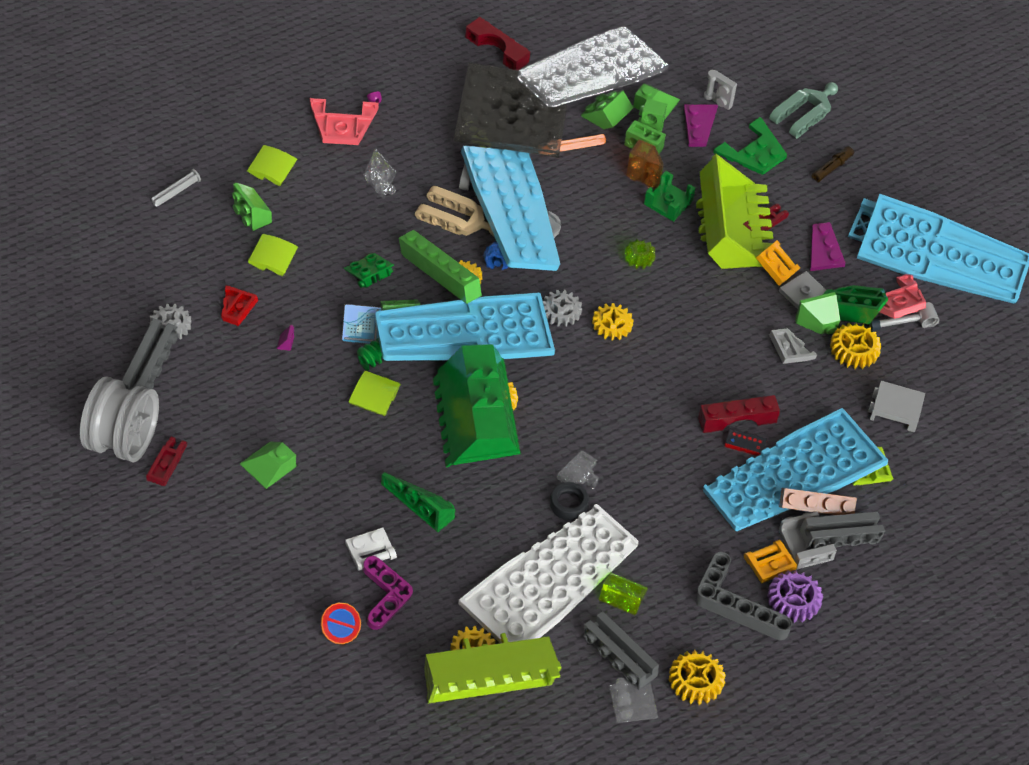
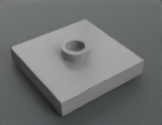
(801, 288)

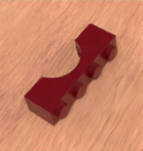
(483, 33)
(719, 415)

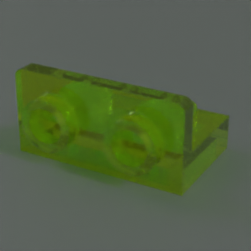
(622, 593)

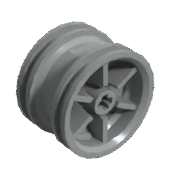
(119, 419)

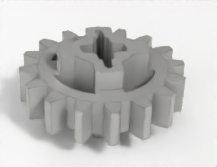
(562, 308)
(173, 316)

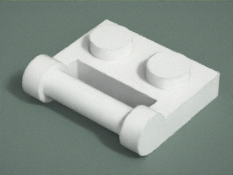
(370, 543)

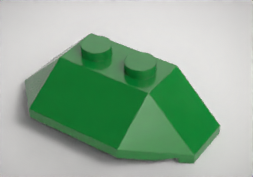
(859, 302)

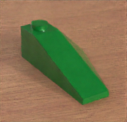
(425, 504)

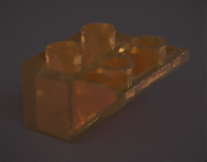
(645, 164)

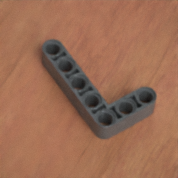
(736, 603)

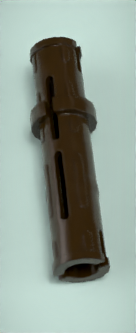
(837, 160)

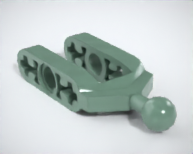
(815, 97)

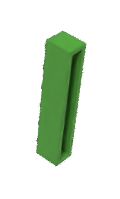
(440, 266)

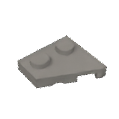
(790, 347)

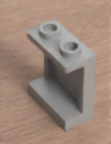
(897, 404)
(795, 544)

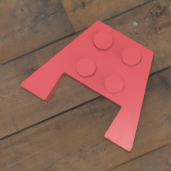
(342, 128)
(904, 299)

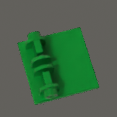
(369, 269)

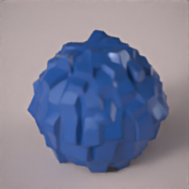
(494, 257)

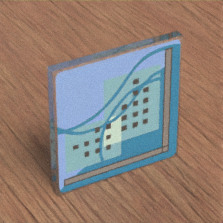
(359, 323)

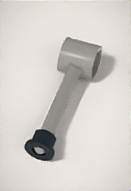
(926, 316)

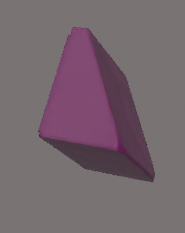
(286, 339)

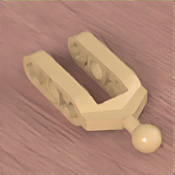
(451, 222)

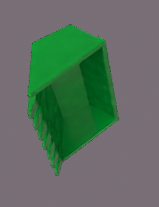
(476, 406)

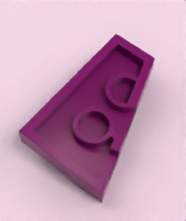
(699, 123)
(825, 248)

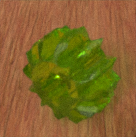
(640, 254)

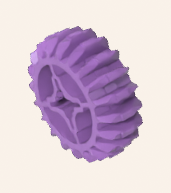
(794, 602)

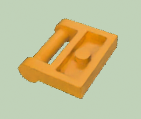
(775, 266)
(772, 566)

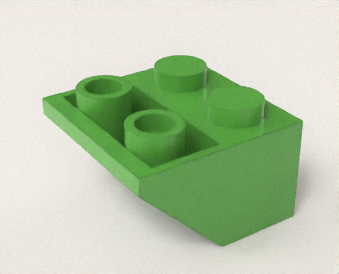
(608, 109)
(250, 207)

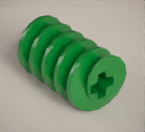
(370, 354)

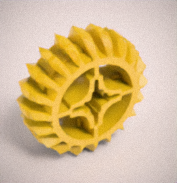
(859, 348)
(696, 687)

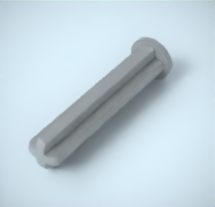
(176, 187)

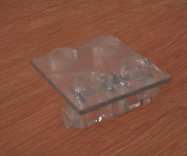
(380, 175)
(631, 703)

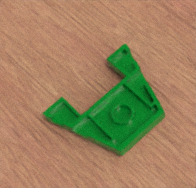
(760, 154)

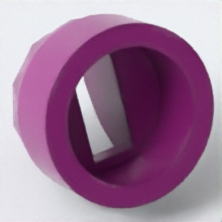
(374, 97)

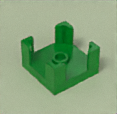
(669, 199)

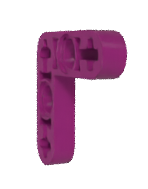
(393, 594)

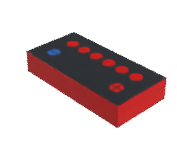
(745, 442)

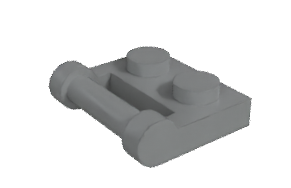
(725, 91)

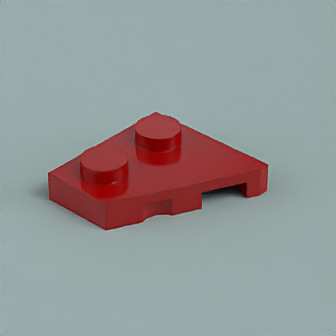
(237, 305)

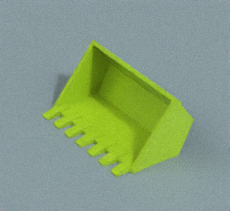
(727, 204)
(490, 669)

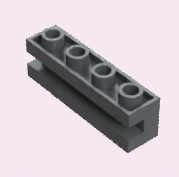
(150, 355)
(842, 530)
(621, 651)

